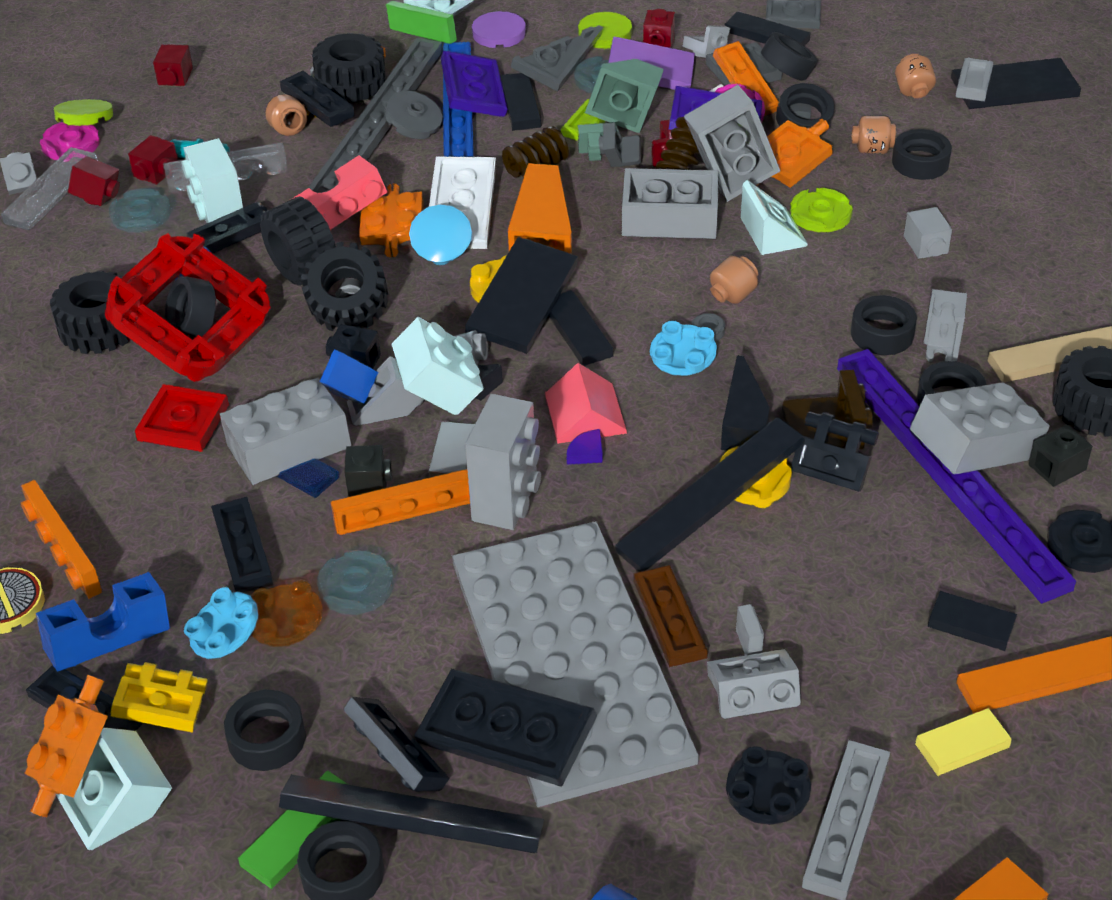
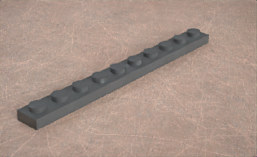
(372, 124)

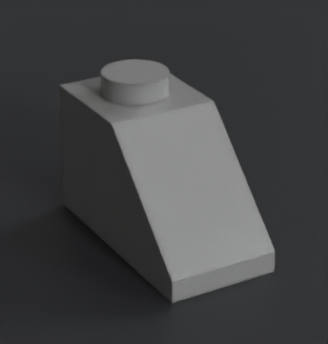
(386, 397)

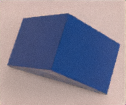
(348, 377)

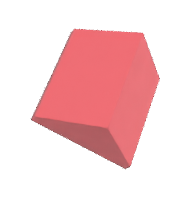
(583, 403)

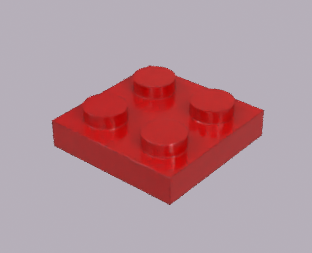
(182, 417)

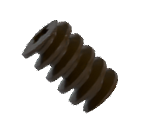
(540, 148)
(679, 148)

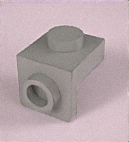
(702, 45)
(18, 172)

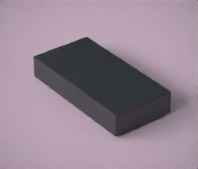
(972, 620)

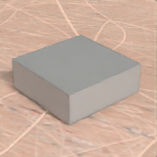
(749, 630)

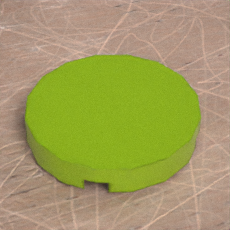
(613, 25)
(83, 111)
(829, 216)

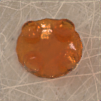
(286, 614)

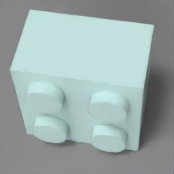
(212, 180)
(437, 366)

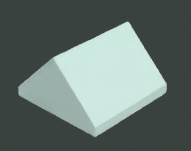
(768, 221)

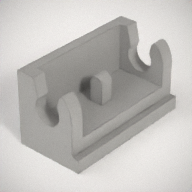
(945, 324)

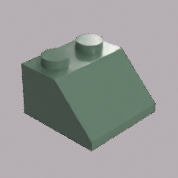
(624, 93)

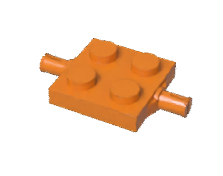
(798, 150)
(390, 219)
(65, 745)

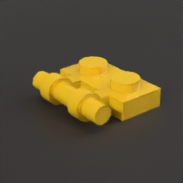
(159, 696)

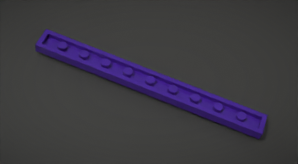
(968, 491)

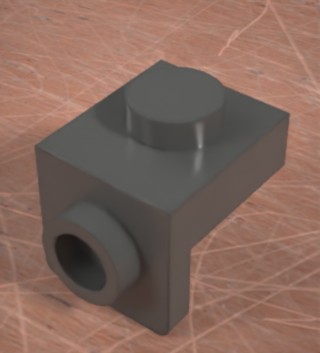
(618, 149)

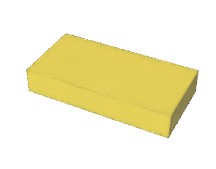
(963, 741)

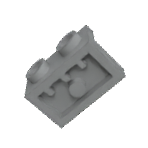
(755, 683)

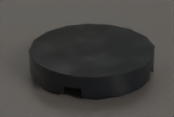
(1083, 550)

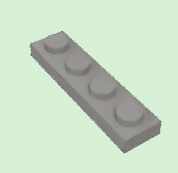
(846, 821)

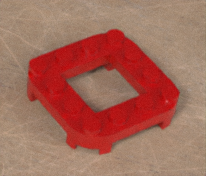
(188, 357)

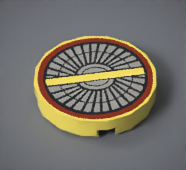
(19, 598)

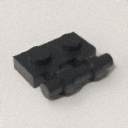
(831, 462)

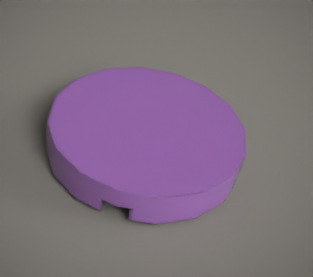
(498, 29)

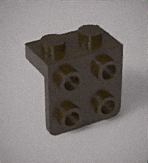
(846, 407)

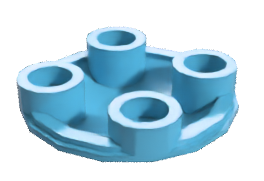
(440, 234)
(683, 348)
(222, 624)

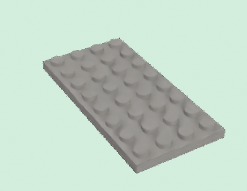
(566, 628)

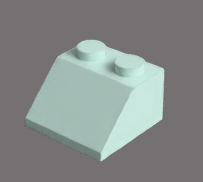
(117, 788)

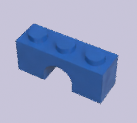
(134, 615)

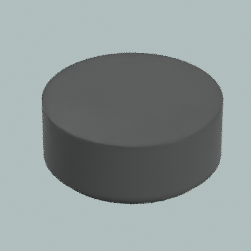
(711, 321)

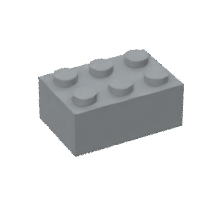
(732, 141)
(670, 203)
(978, 427)
(285, 430)
(503, 461)

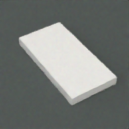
(469, 187)

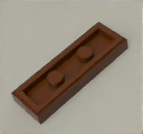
(670, 616)

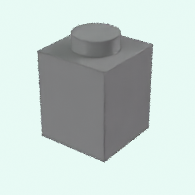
(927, 232)

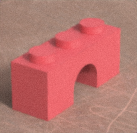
(357, 188)

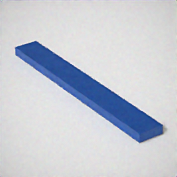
(457, 123)

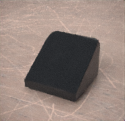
(490, 377)

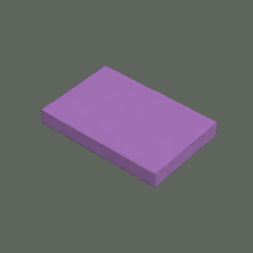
(676, 63)

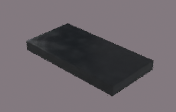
(1025, 83)
(522, 294)
(506, 726)

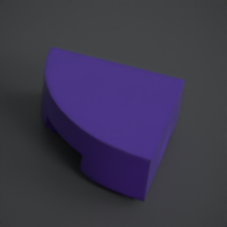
(585, 448)

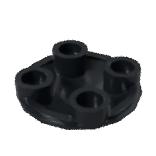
(768, 786)

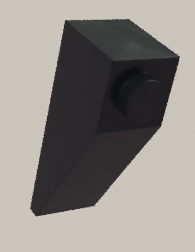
(745, 408)

